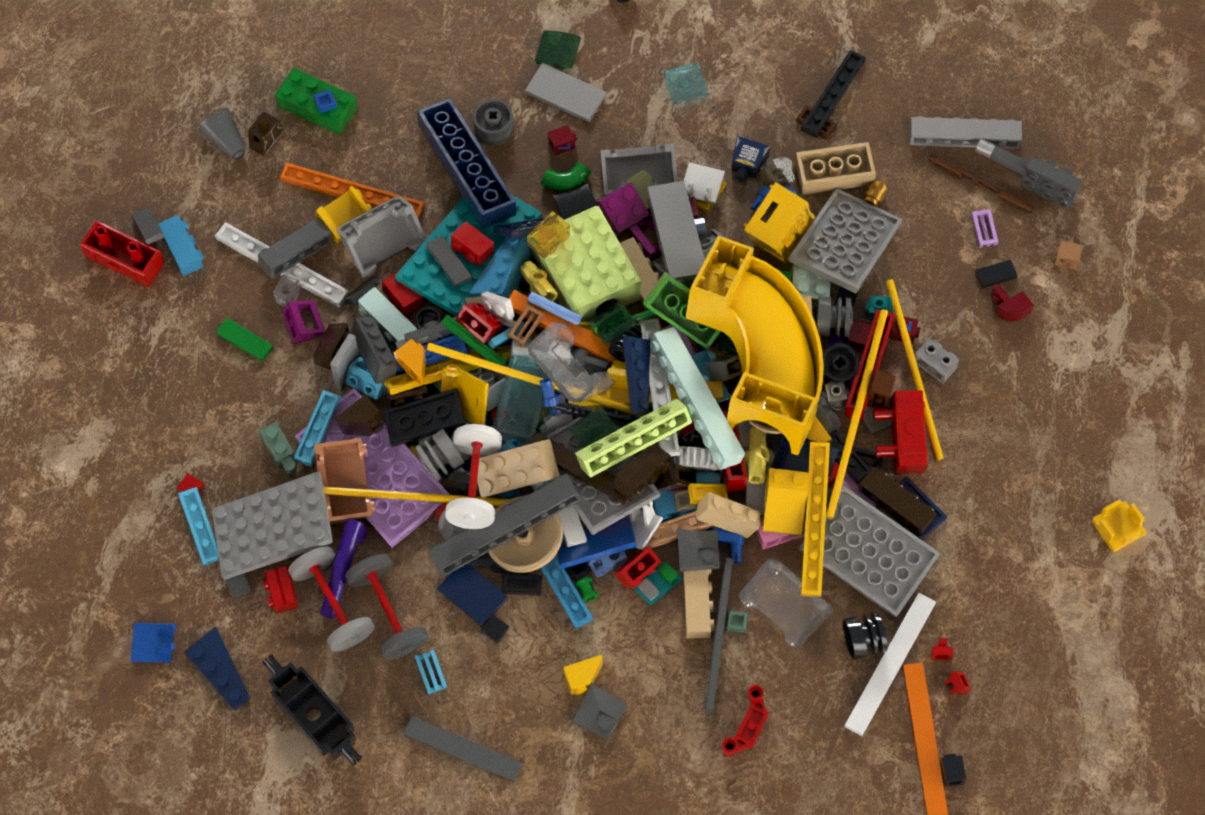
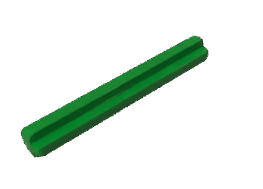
(472, 341)

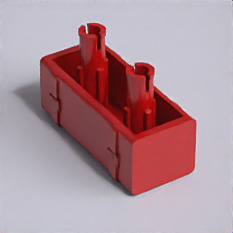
(122, 253)
(907, 430)

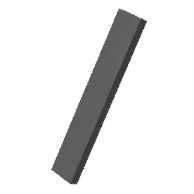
(463, 749)

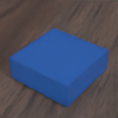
(325, 101)

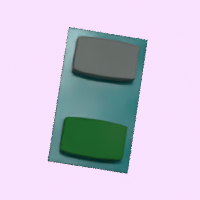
(658, 583)

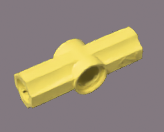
(538, 281)
(757, 456)

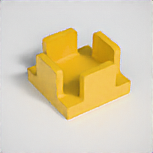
(1120, 524)

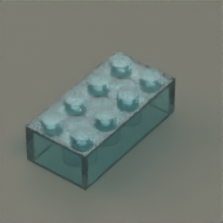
(520, 401)

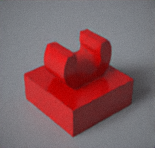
(941, 651)
(960, 683)

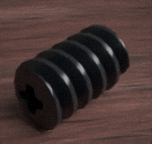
(616, 347)

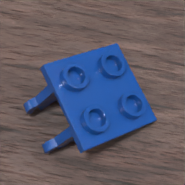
(153, 642)

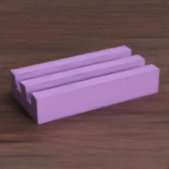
(987, 242)

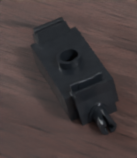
(332, 730)

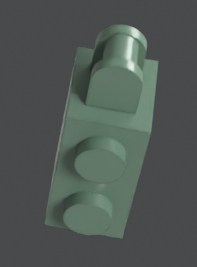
(278, 448)

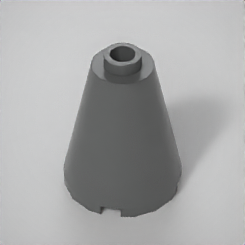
(223, 133)

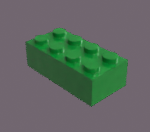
(297, 97)

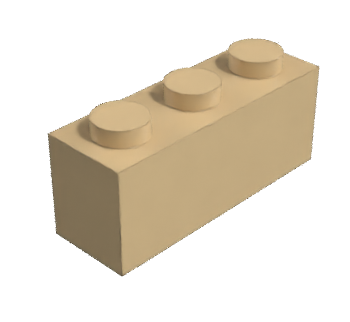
(728, 515)

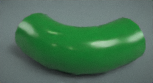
(567, 180)

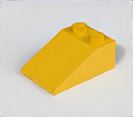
(785, 501)

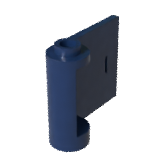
(787, 461)

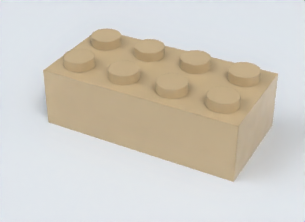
(835, 168)
(516, 468)

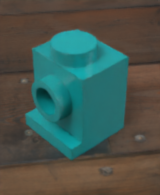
(879, 303)

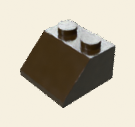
(360, 419)

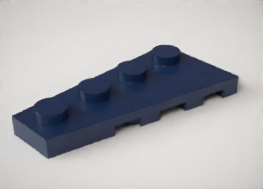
(637, 368)
(217, 667)

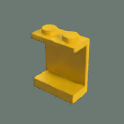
(342, 210)

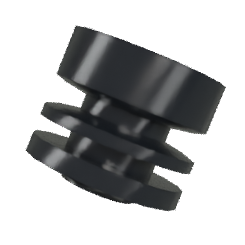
(869, 634)

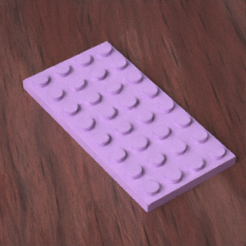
(390, 470)

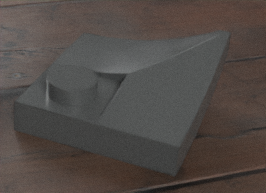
(698, 550)
(599, 712)

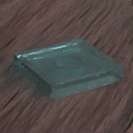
(686, 83)

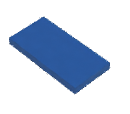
(608, 541)

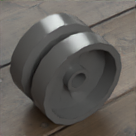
(493, 122)

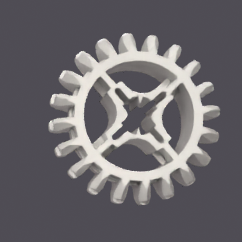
(694, 458)

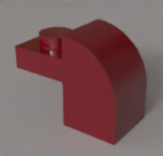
(1011, 308)

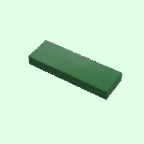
(244, 339)

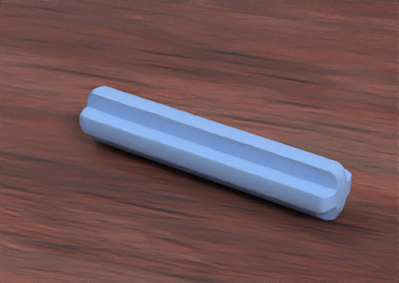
(554, 308)

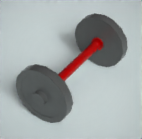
(368, 572)

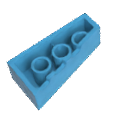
(503, 271)

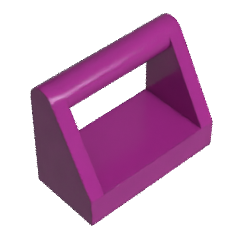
(636, 232)
(295, 323)

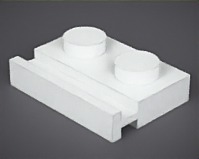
(500, 307)

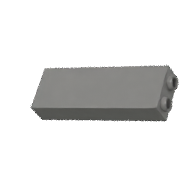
(676, 231)

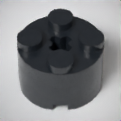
(846, 356)

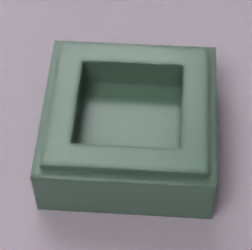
(737, 621)

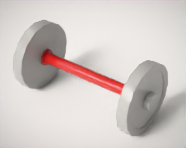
(312, 565)

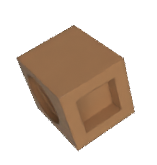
(1067, 254)

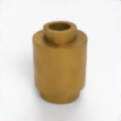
(875, 193)

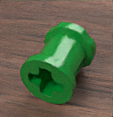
(587, 589)

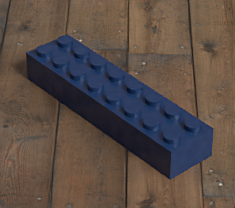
(466, 163)

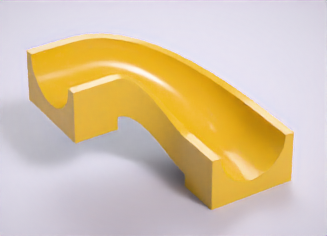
(771, 334)

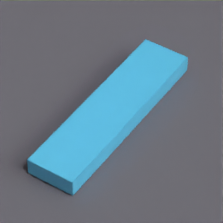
(317, 427)
(199, 525)

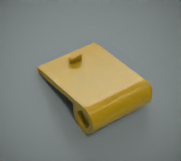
(472, 392)

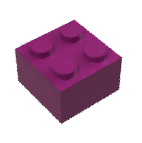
(622, 208)

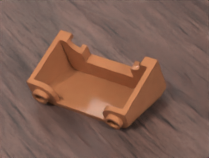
(343, 467)

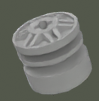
(439, 455)

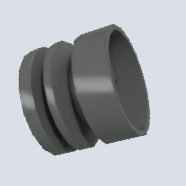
(834, 316)

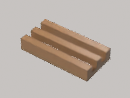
(517, 338)

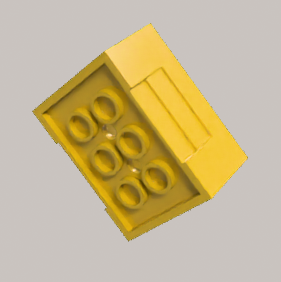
(785, 225)

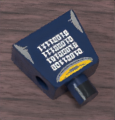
(748, 158)

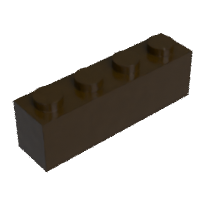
(897, 501)

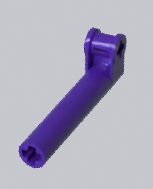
(353, 533)

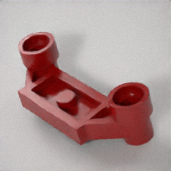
(750, 726)

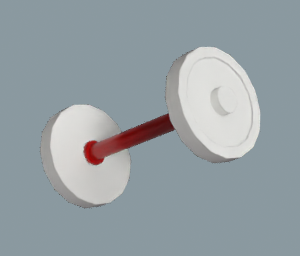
(475, 441)

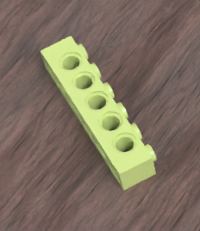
(633, 437)

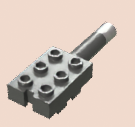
(1037, 175)

